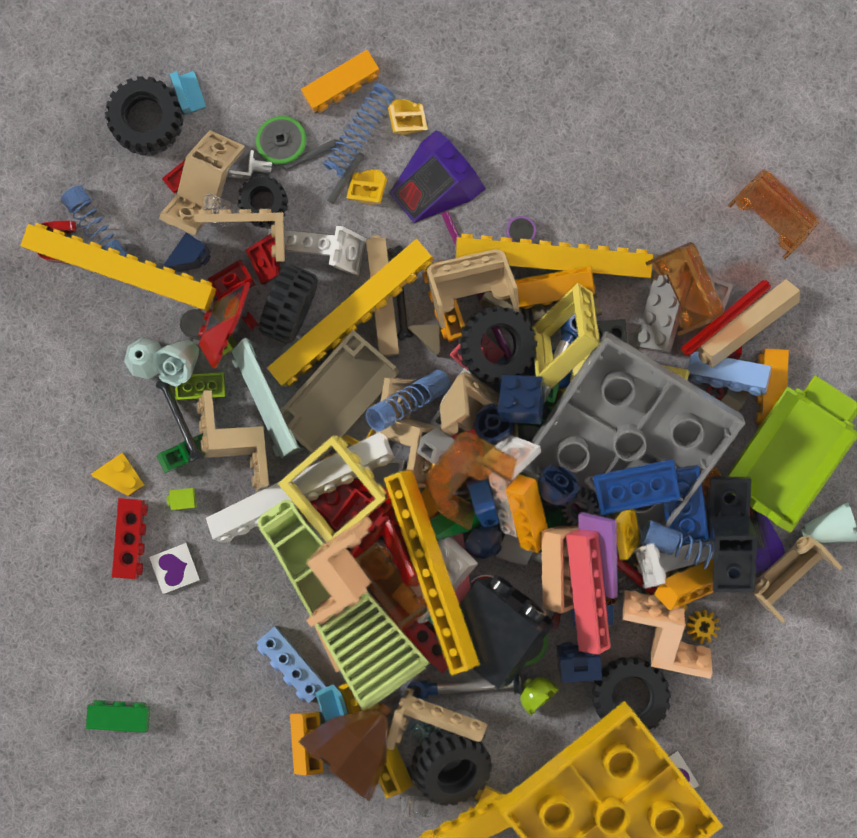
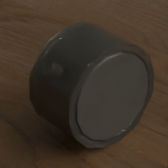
(191, 323)

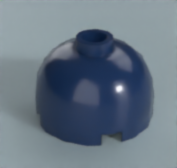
(489, 425)
(557, 485)
(484, 542)

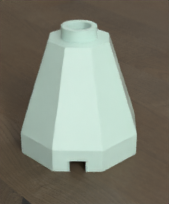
(176, 362)
(139, 365)

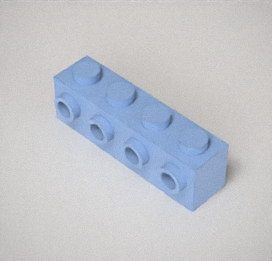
(731, 373)
(291, 664)

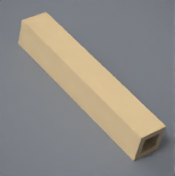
(386, 316)
(749, 323)

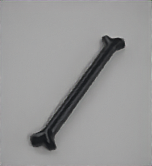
(404, 331)
(194, 452)

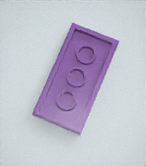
(608, 548)

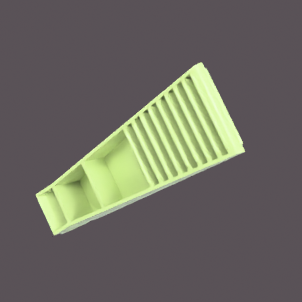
(362, 638)

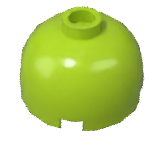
(537, 693)

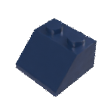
(188, 254)

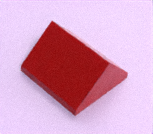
(230, 278)

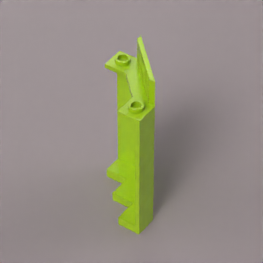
(797, 450)

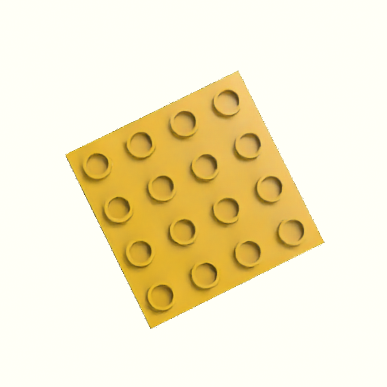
(609, 786)

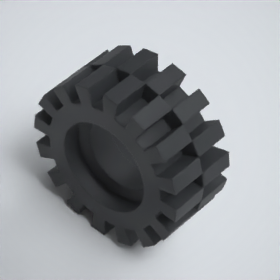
(582, 495)

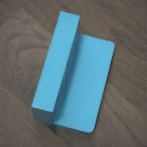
(188, 92)
(331, 703)

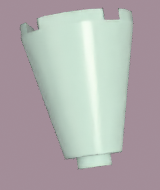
(833, 526)

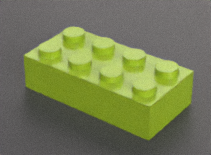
(202, 382)

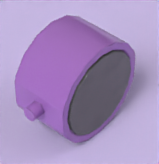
(520, 228)

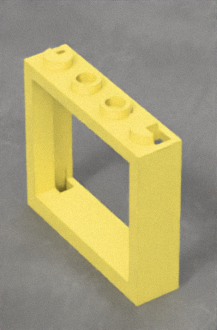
(578, 301)
(308, 509)

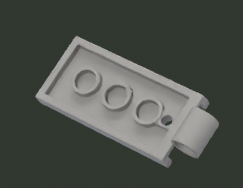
(659, 317)

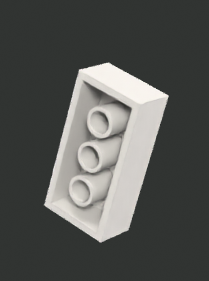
(458, 565)

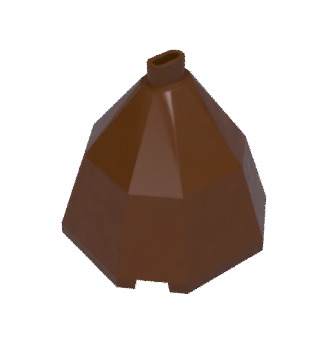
(353, 747)

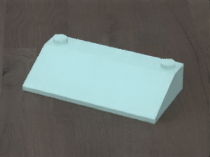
(283, 438)

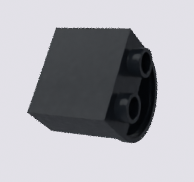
(502, 628)

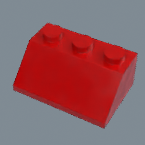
(396, 544)

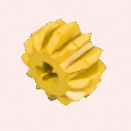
(709, 629)

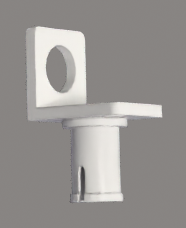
(254, 166)

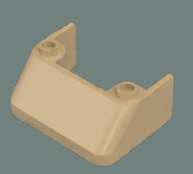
(471, 276)
(789, 570)

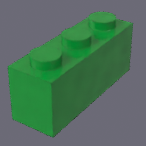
(118, 716)

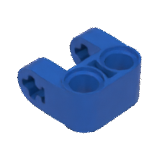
(483, 502)

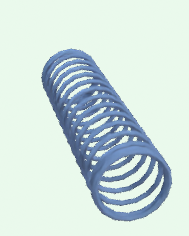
(330, 164)

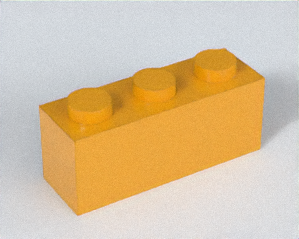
(301, 725)

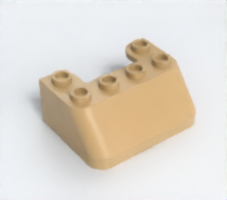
(463, 402)

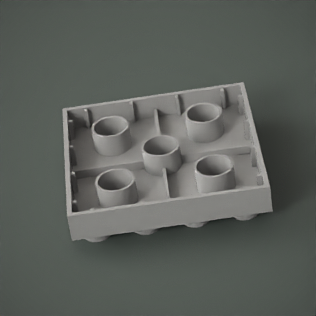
(629, 415)

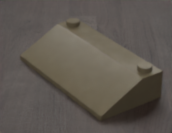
(337, 393)

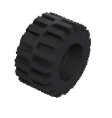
(258, 185)

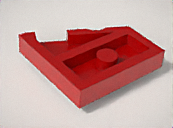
(261, 258)

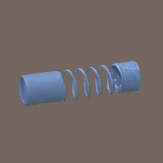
(78, 194)
(424, 390)
(667, 539)

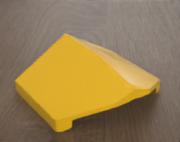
(407, 117)
(367, 187)

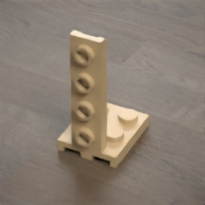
(245, 215)
(433, 715)

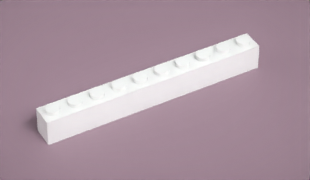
(312, 482)

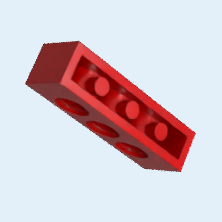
(121, 547)
(425, 647)

